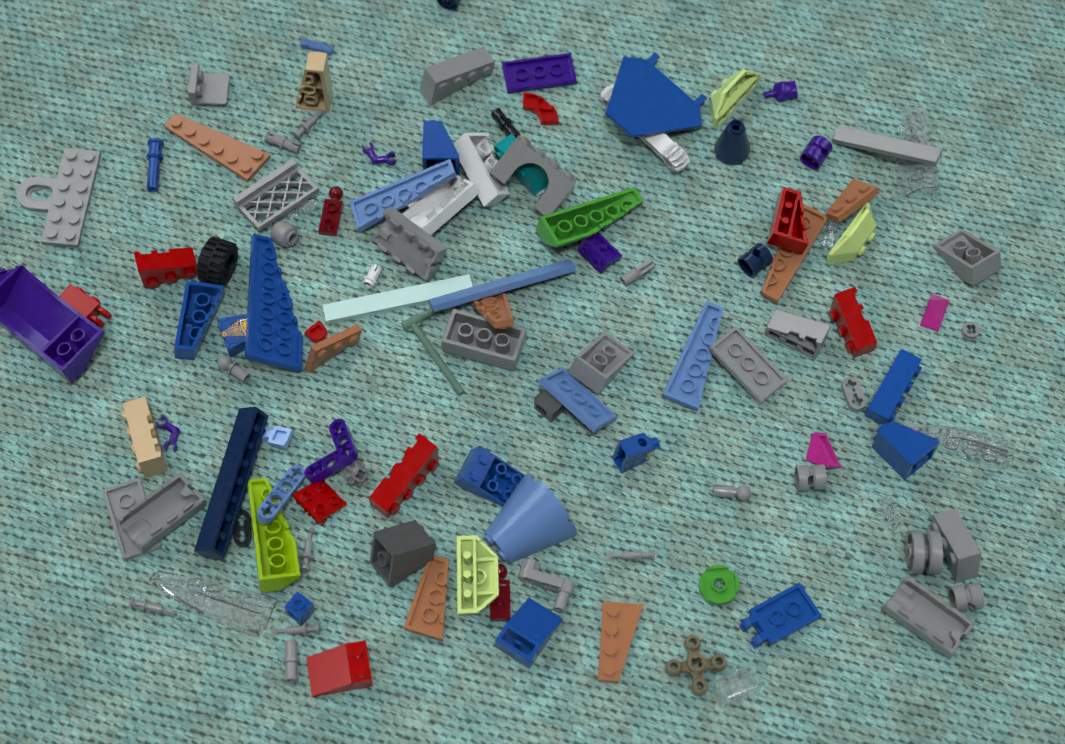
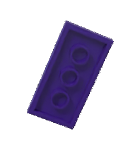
(539, 73)

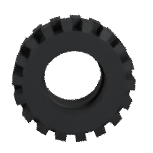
(217, 261)

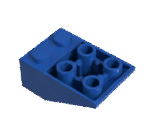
(488, 476)
(527, 632)

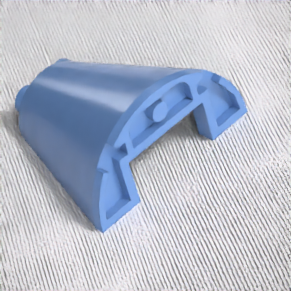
(529, 522)

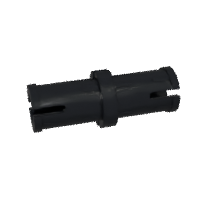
(502, 120)

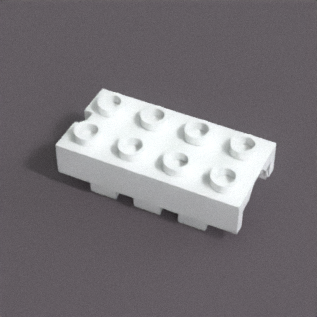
(441, 204)

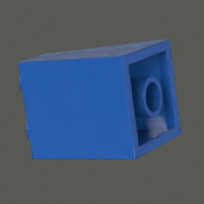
(438, 146)
(904, 447)

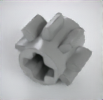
(356, 472)

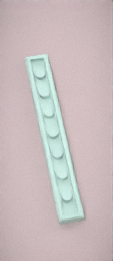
(393, 299)

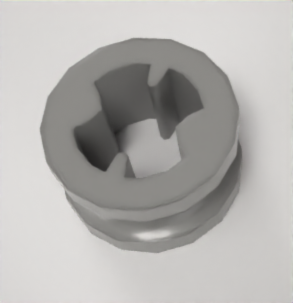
(972, 336)

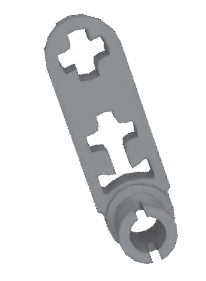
(531, 575)

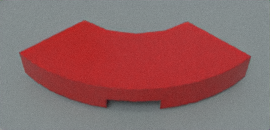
(541, 108)

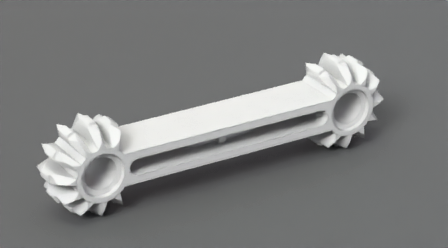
(661, 144)

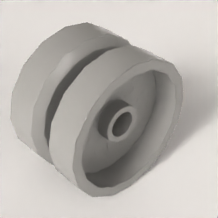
(924, 552)

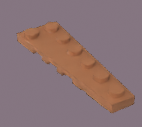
(228, 152)

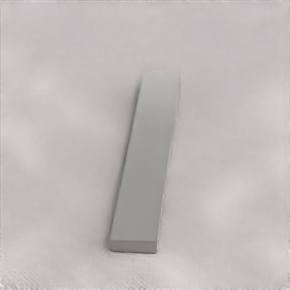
(887, 145)

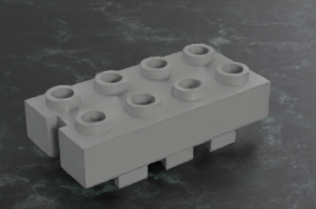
(409, 244)
(160, 512)
(928, 617)

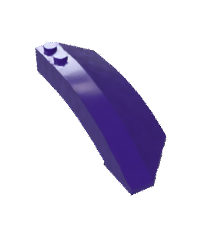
(46, 323)

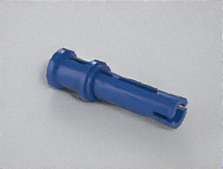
(154, 157)

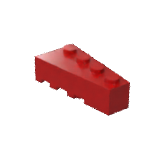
(405, 477)

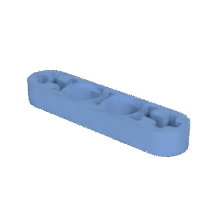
(281, 494)

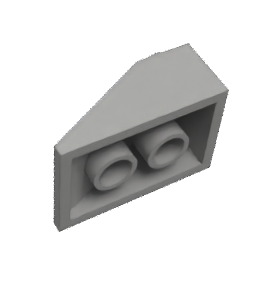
(969, 256)
(600, 362)

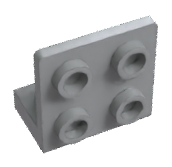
(207, 88)

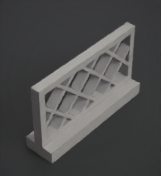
(267, 187)

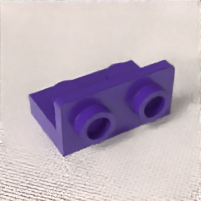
(598, 252)

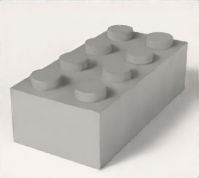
(478, 340)

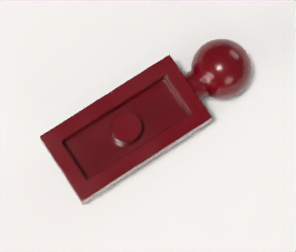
(331, 213)
(501, 605)

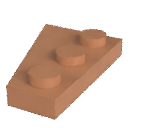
(851, 199)
(332, 346)

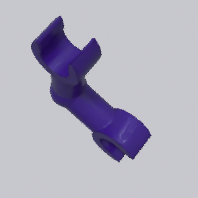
(378, 159)
(175, 431)

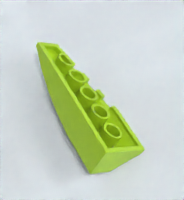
(273, 543)

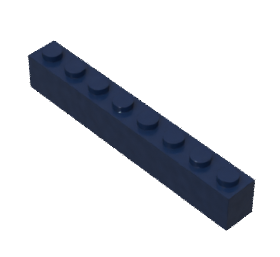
(231, 483)

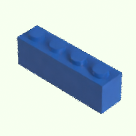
(893, 387)

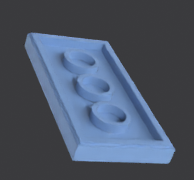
(578, 400)

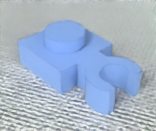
(278, 437)

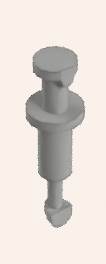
(304, 127)
(633, 555)
(306, 557)
(150, 606)
(303, 629)

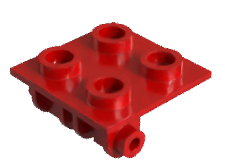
(319, 501)

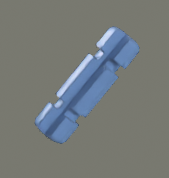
(316, 46)

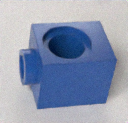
(299, 608)

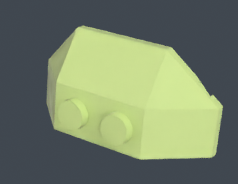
(731, 94)
(854, 238)
(475, 575)

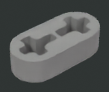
(849, 395)

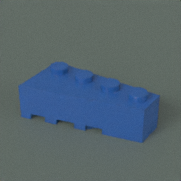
(196, 316)

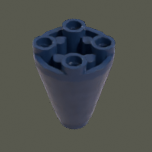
(733, 144)

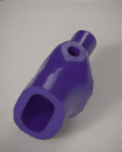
(782, 91)

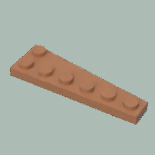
(788, 262)

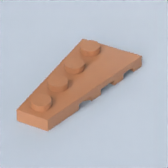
(495, 310)
(429, 604)
(617, 632)

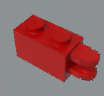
(84, 304)

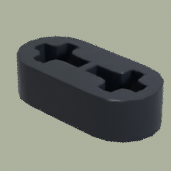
(247, 528)

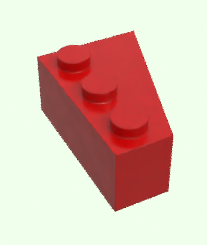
(788, 223)
(166, 266)
(851, 323)

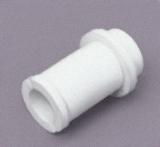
(370, 280)

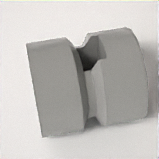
(817, 476)
(968, 597)

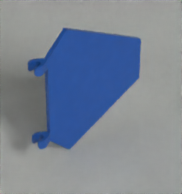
(649, 102)

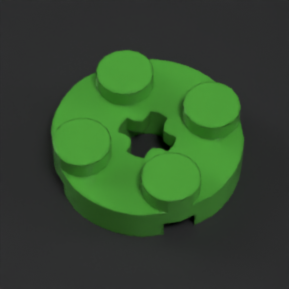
(725, 576)

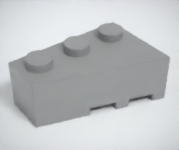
(798, 333)
(958, 545)

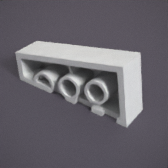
(477, 162)

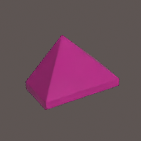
(934, 312)
(821, 451)

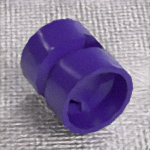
(816, 152)

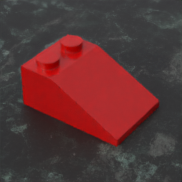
(340, 669)

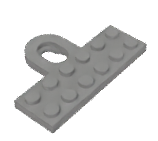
(70, 197)

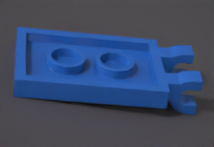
(781, 616)

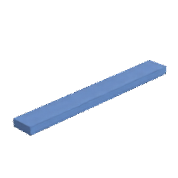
(502, 285)

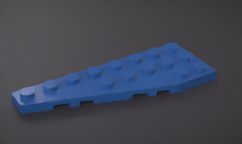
(270, 323)

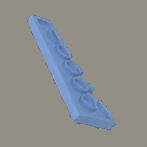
(369, 207)
(692, 367)

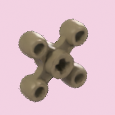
(696, 673)

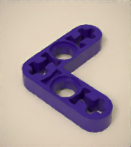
(340, 455)

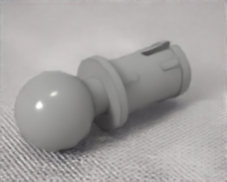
(226, 363)
(742, 493)

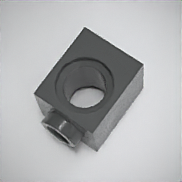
(548, 406)

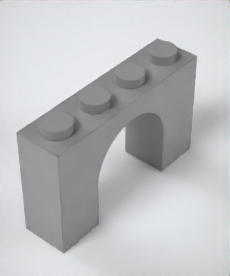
(522, 152)

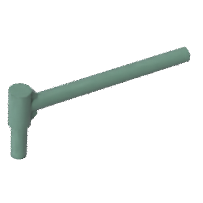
(413, 325)

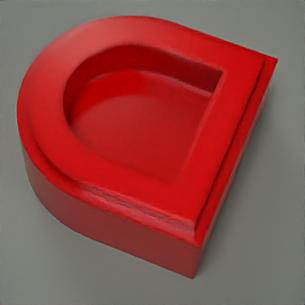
(316, 332)

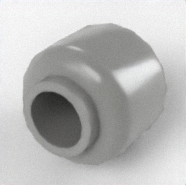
(284, 234)

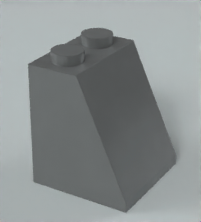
(401, 551)

